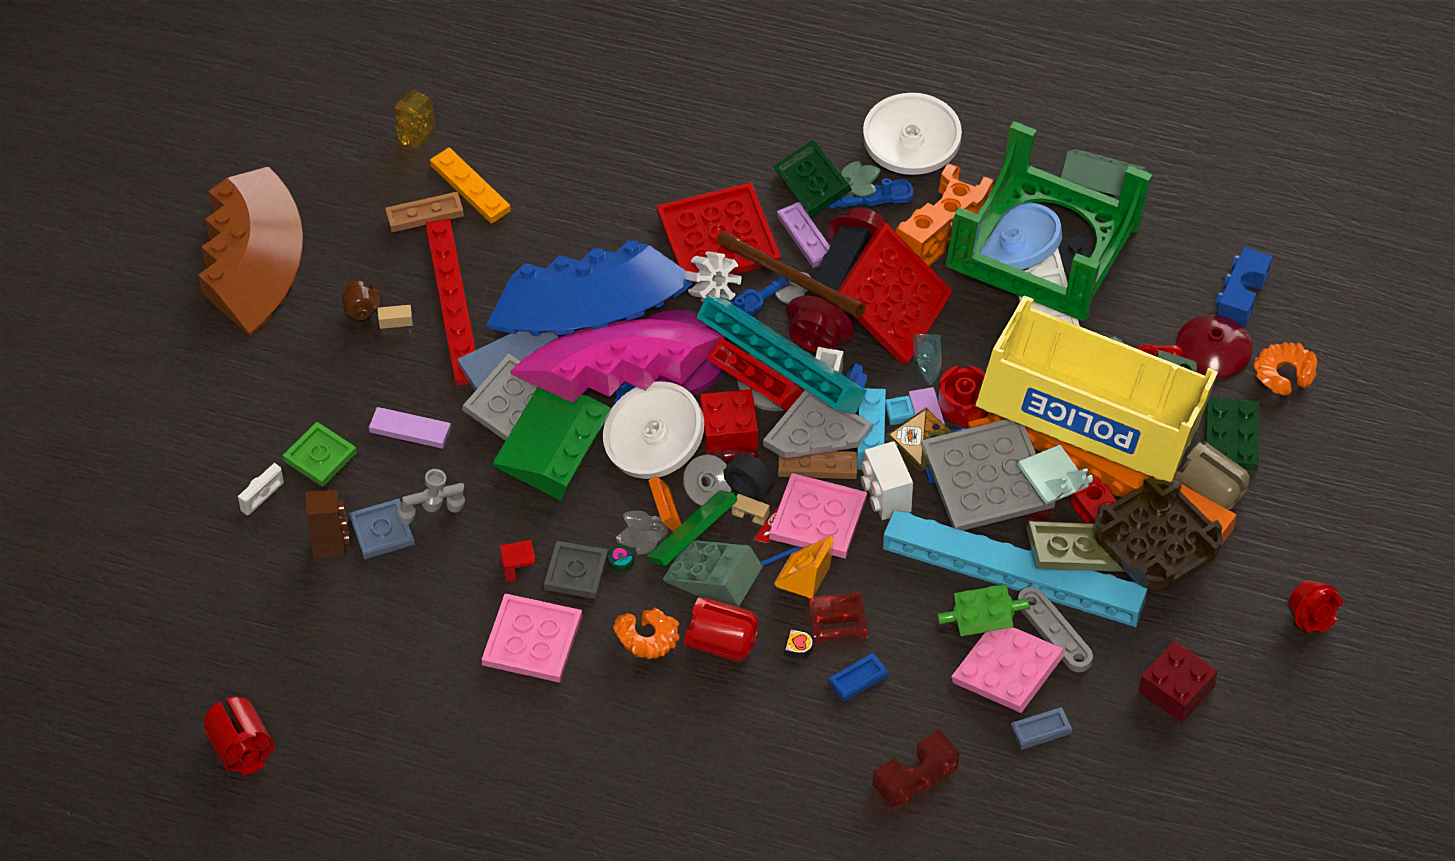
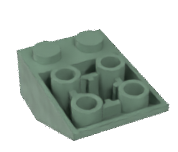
(715, 571)

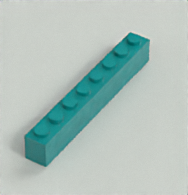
(781, 354)

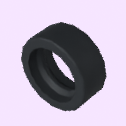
(749, 476)

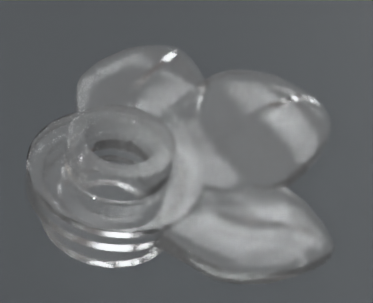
(639, 531)

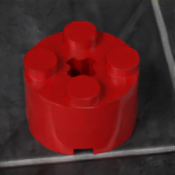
(959, 394)

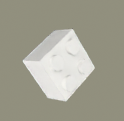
(887, 480)

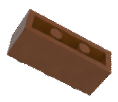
(327, 523)

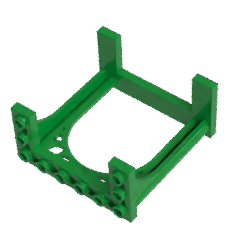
(1086, 275)

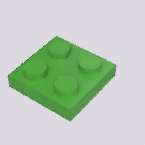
(320, 454)

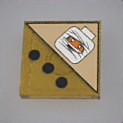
(911, 433)

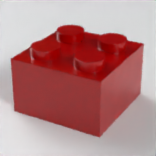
(729, 420)

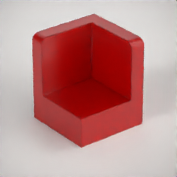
(516, 556)

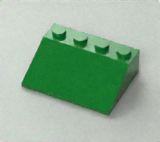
(552, 441)

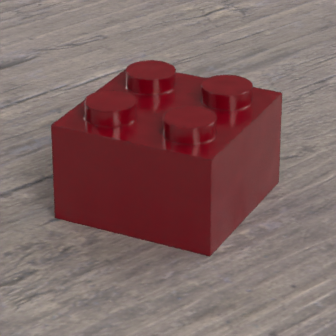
(1178, 681)

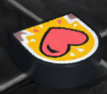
(798, 644)

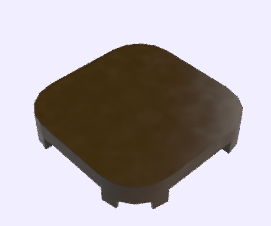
(1157, 534)

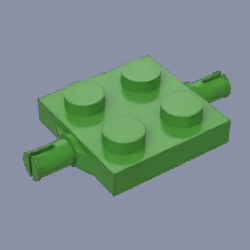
(983, 610)

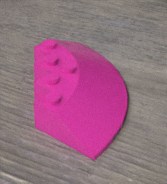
(621, 352)

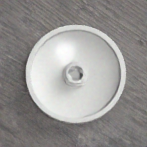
(912, 133)
(653, 430)

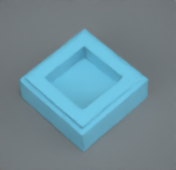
(899, 409)

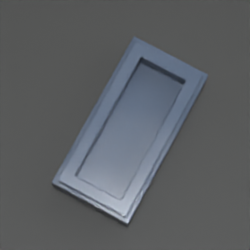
(1041, 728)

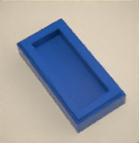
(858, 677)

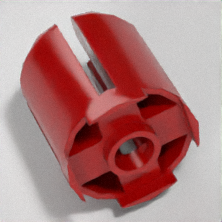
(722, 630)
(233, 742)

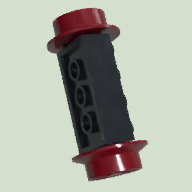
(814, 319)

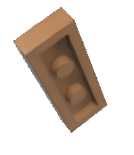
(418, 212)
(820, 465)

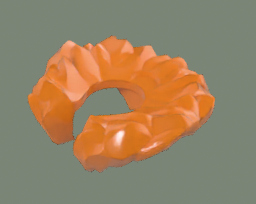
(1277, 356)
(647, 647)

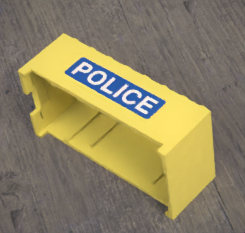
(1094, 392)

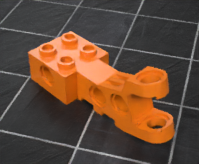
(931, 226)

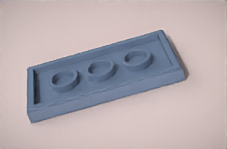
(483, 361)

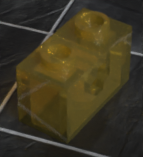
(414, 119)

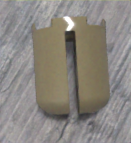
(1214, 476)

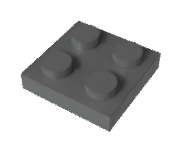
(576, 569)

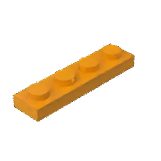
(470, 185)

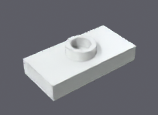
(260, 489)

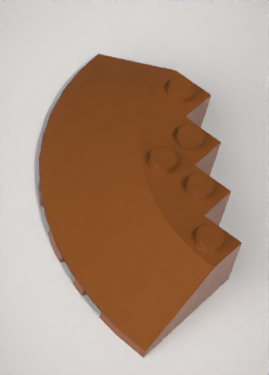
(251, 247)

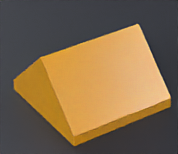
(806, 568)

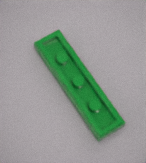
(692, 528)

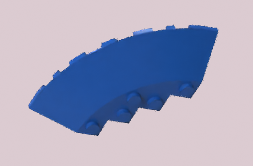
(587, 291)

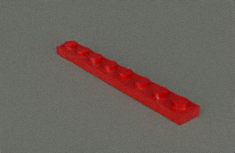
(450, 294)

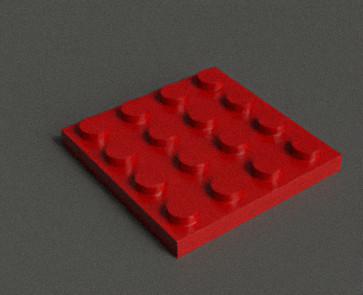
(697, 221)
(897, 291)

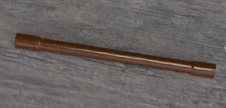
(844, 302)

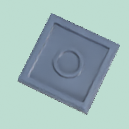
(379, 529)

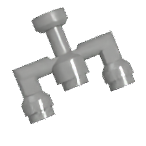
(432, 497)

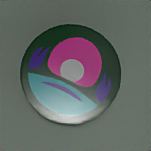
(621, 558)

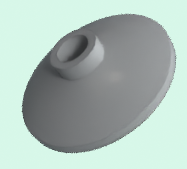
(705, 467)

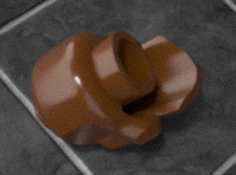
(360, 300)

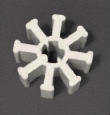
(715, 265)

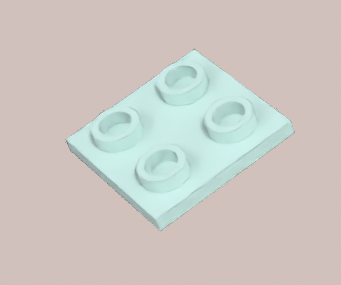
(1054, 474)

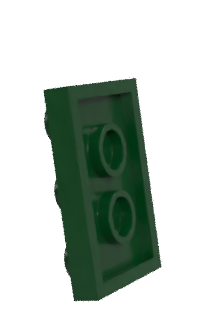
(812, 178)
(1234, 430)

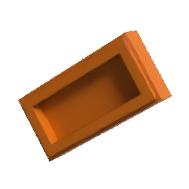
(665, 503)

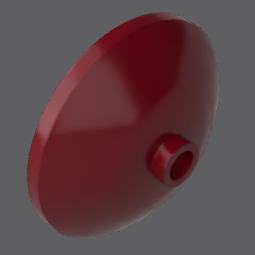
(1225, 354)

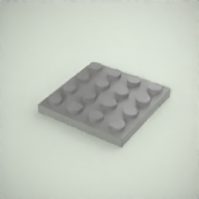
(981, 475)

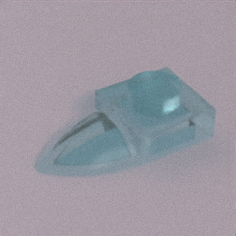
(928, 355)

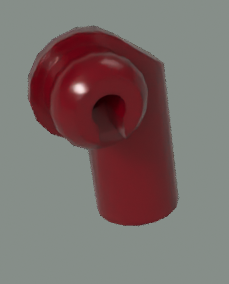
(729, 454)

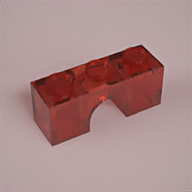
(900, 784)

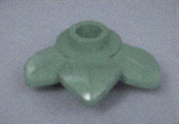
(860, 178)

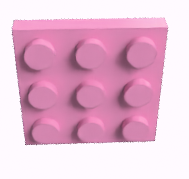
(816, 511)
(532, 637)
(1008, 667)

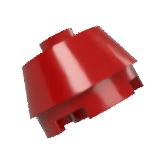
(1314, 606)

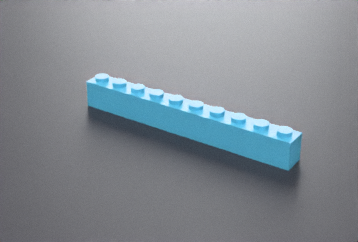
(1013, 566)

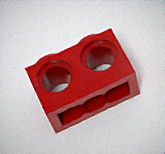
(1088, 508)

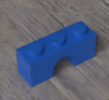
(1249, 270)

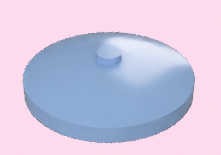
(1024, 236)

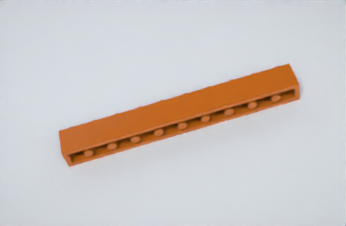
(1125, 480)

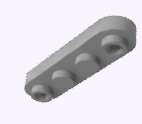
(1056, 629)

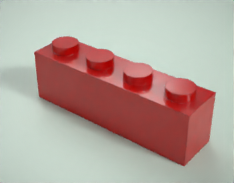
(754, 374)

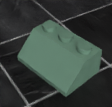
(1096, 171)

